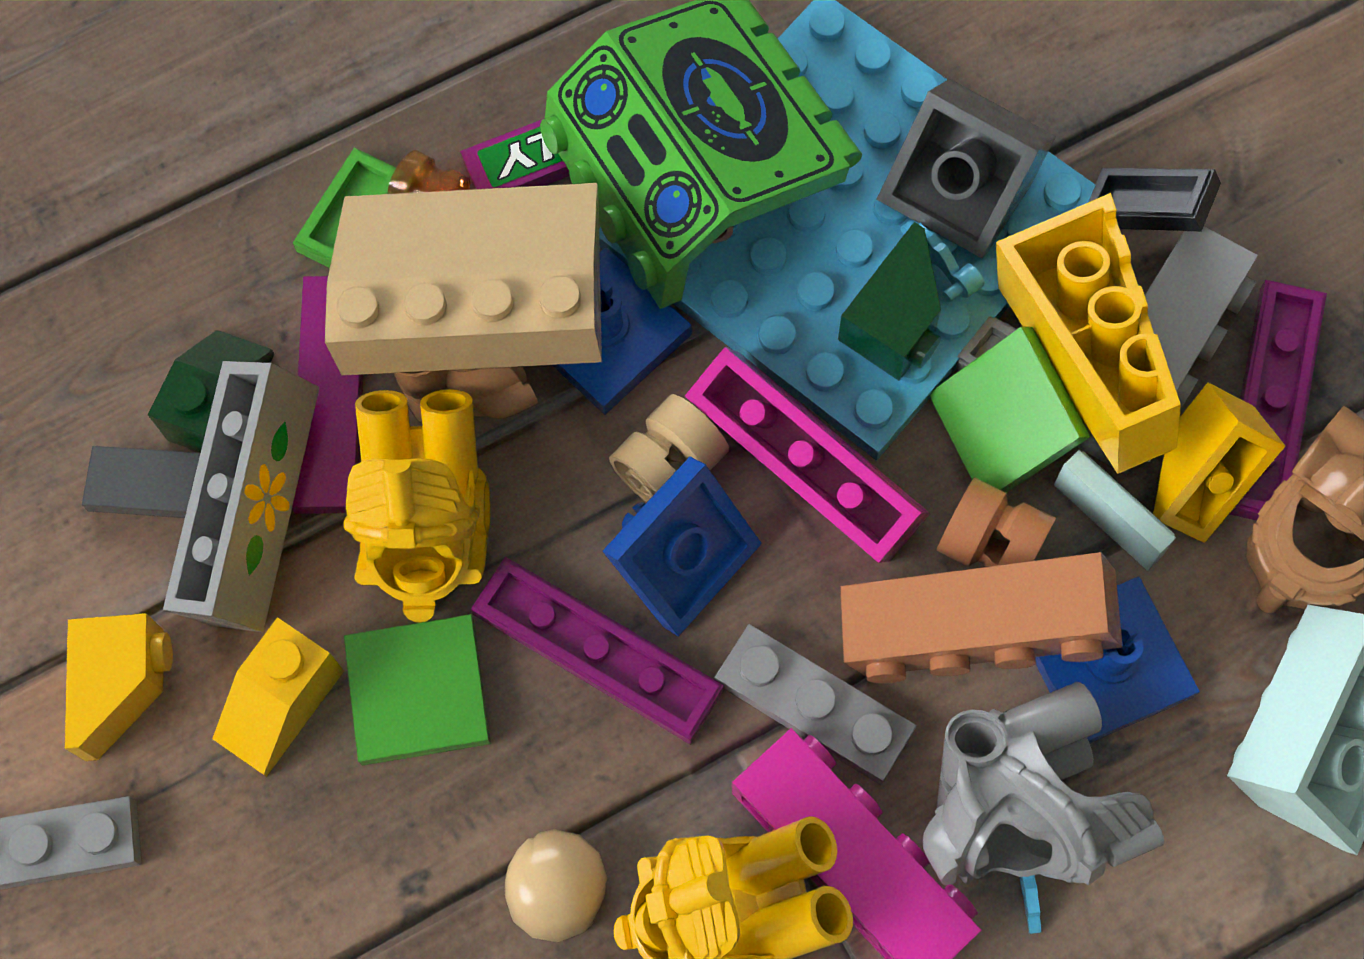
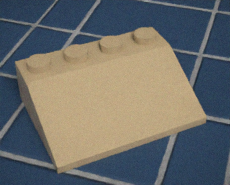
(466, 280)

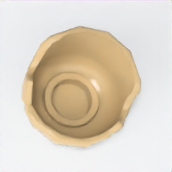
(555, 885)

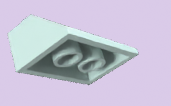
(1309, 732)

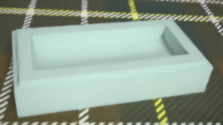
(1114, 509)

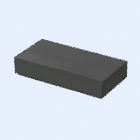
(139, 481)

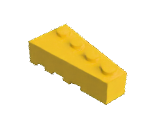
(1092, 318)

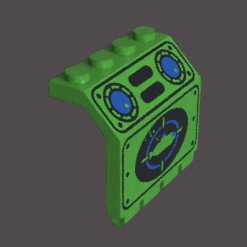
(690, 133)

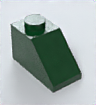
(897, 309)
(190, 386)

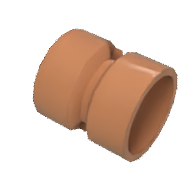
(977, 517)

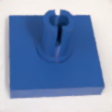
(633, 337)
(682, 545)
(1133, 679)

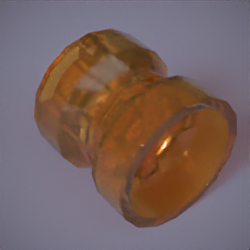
(419, 174)

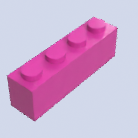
(807, 455)
(880, 876)

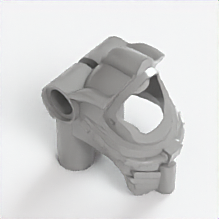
(1007, 796)

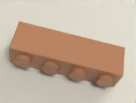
(982, 617)

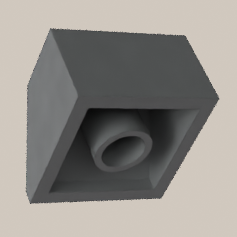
(964, 166)

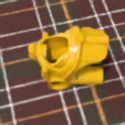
(418, 498)
(737, 897)

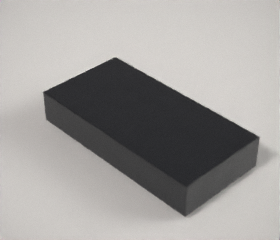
(1159, 197)

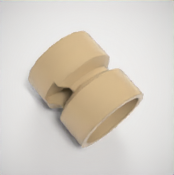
(673, 432)

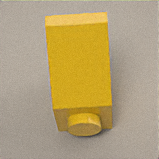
(1216, 462)
(111, 678)
(275, 696)

